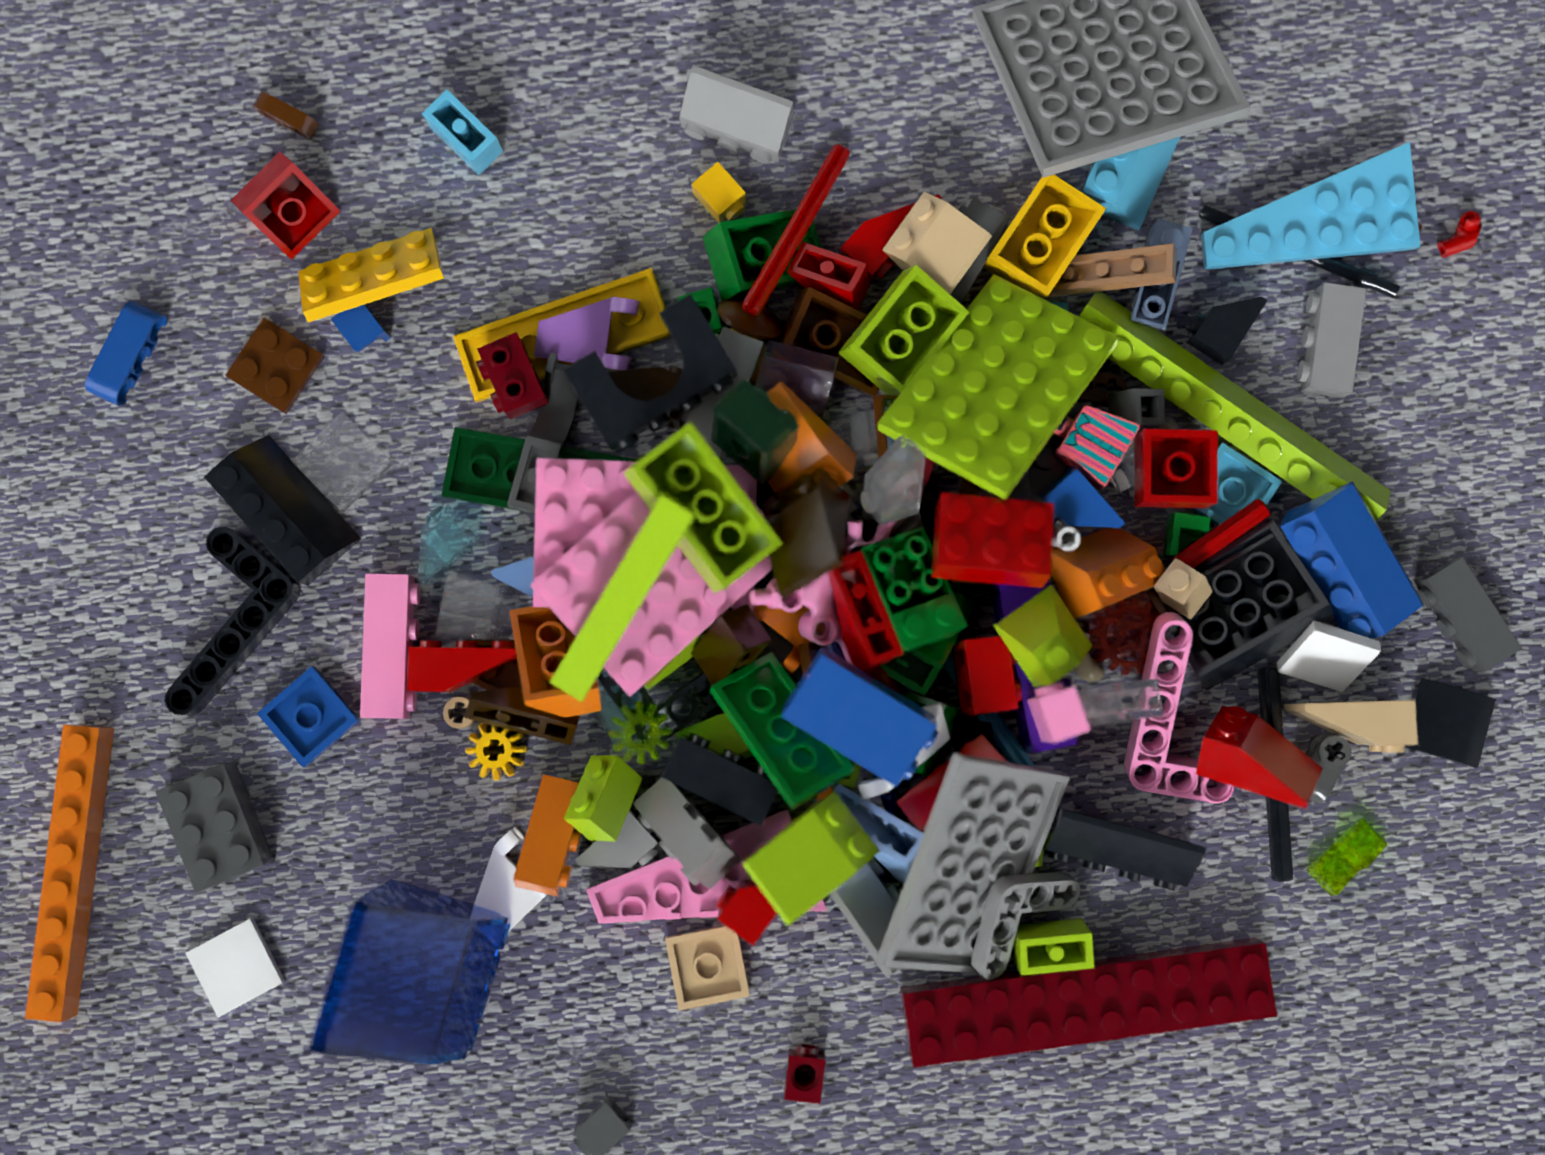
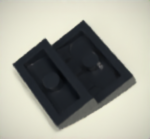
(1451, 722)

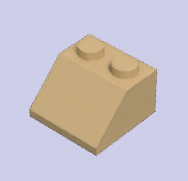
(937, 241)

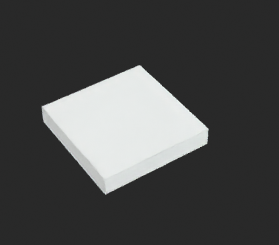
(1328, 656)
(235, 967)

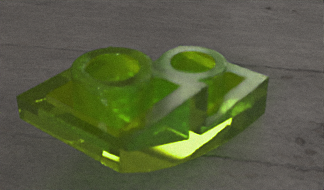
(1346, 856)

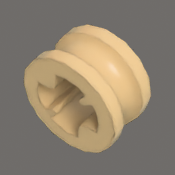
(453, 704)

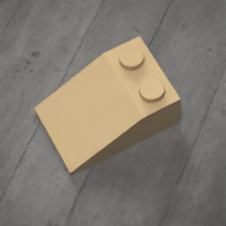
(1379, 724)

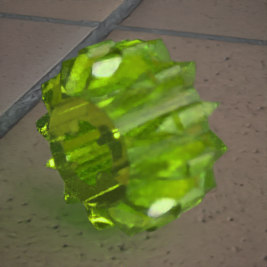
(652, 733)

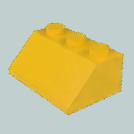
(1044, 236)

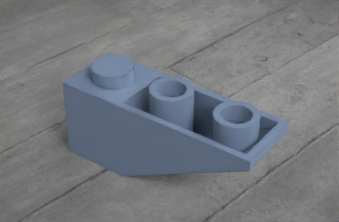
(1154, 302)

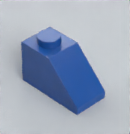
(1078, 502)

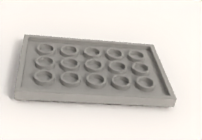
(982, 828)

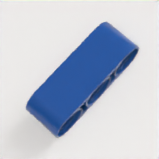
(124, 352)

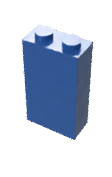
(860, 717)

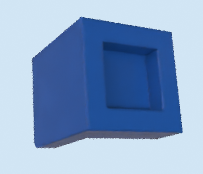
(359, 327)

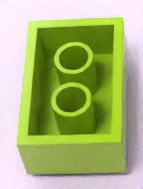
(903, 330)

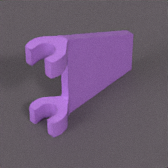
(583, 332)

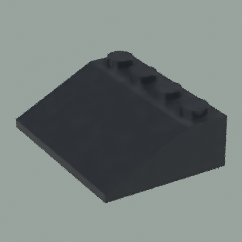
(1256, 605)

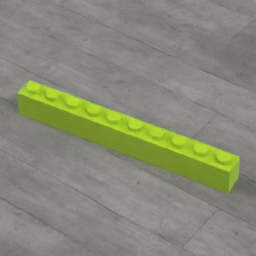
(1229, 408)

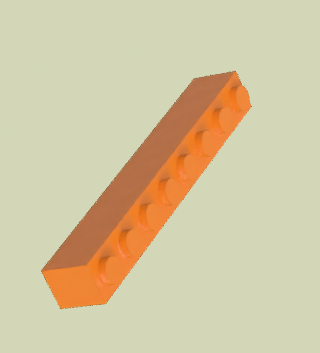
(69, 873)

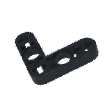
(698, 684)

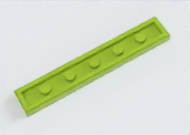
(623, 596)

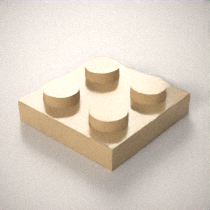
(707, 967)

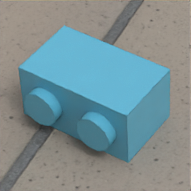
(462, 132)

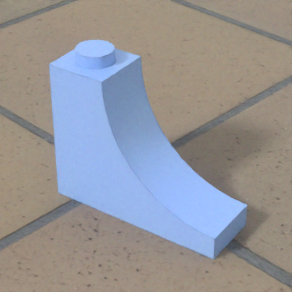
(892, 836)

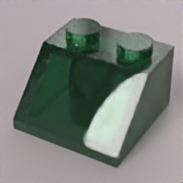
(753, 430)

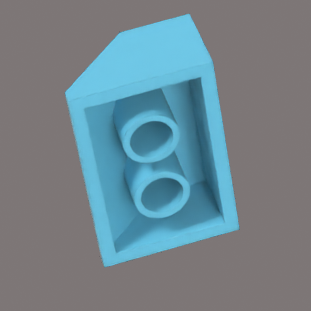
(1129, 182)

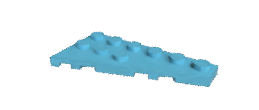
(1344, 215)

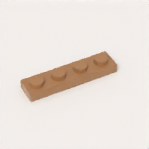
(1118, 270)

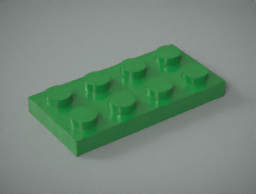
(790, 756)

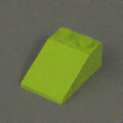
(810, 857)

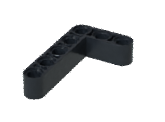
(238, 624)

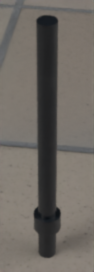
(1360, 277)

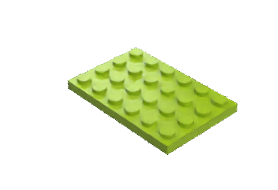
(999, 385)

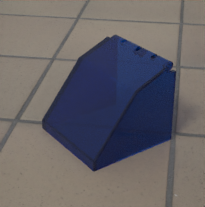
(410, 977)

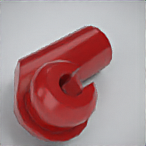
(1464, 236)

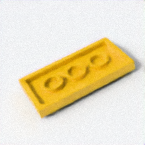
(369, 274)

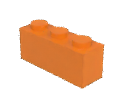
(548, 840)

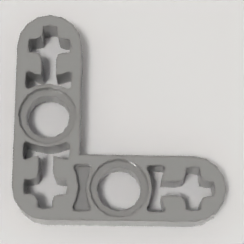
(1006, 902)

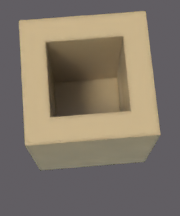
(1183, 588)

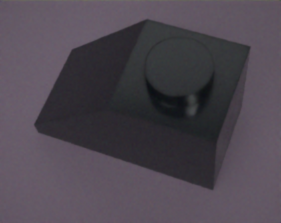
(1223, 328)

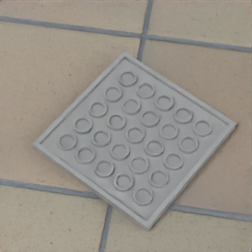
(1107, 74)

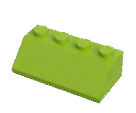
(728, 529)

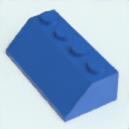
(1351, 562)

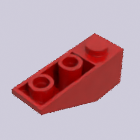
(871, 238)
(450, 668)

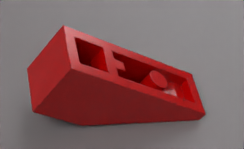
(862, 615)

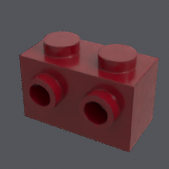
(512, 376)

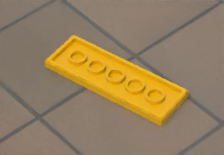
(625, 332)

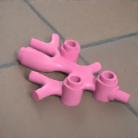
(821, 622)

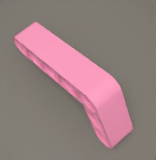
(1155, 752)

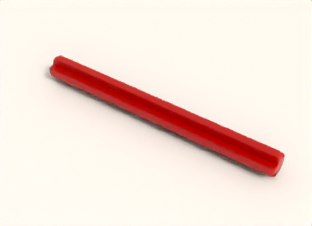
(795, 230)

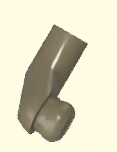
(1089, 669)

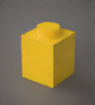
(719, 193)

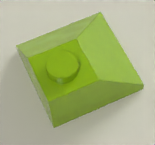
(1044, 638)

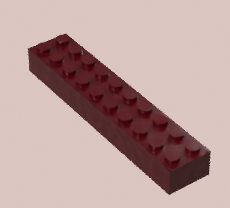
(1092, 1005)

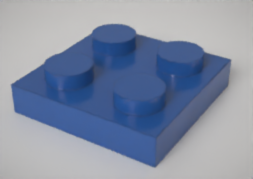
(308, 716)

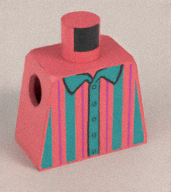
(1094, 443)

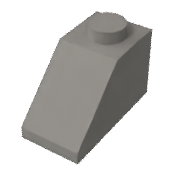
(632, 846)

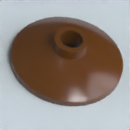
(764, 326)

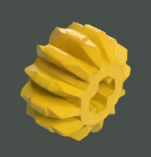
(483, 757)

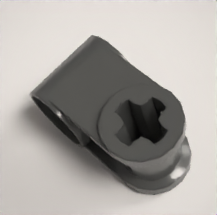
(1331, 766)

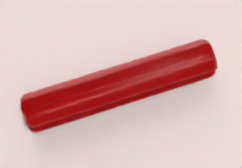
(1224, 534)

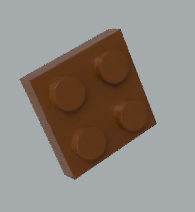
(275, 365)

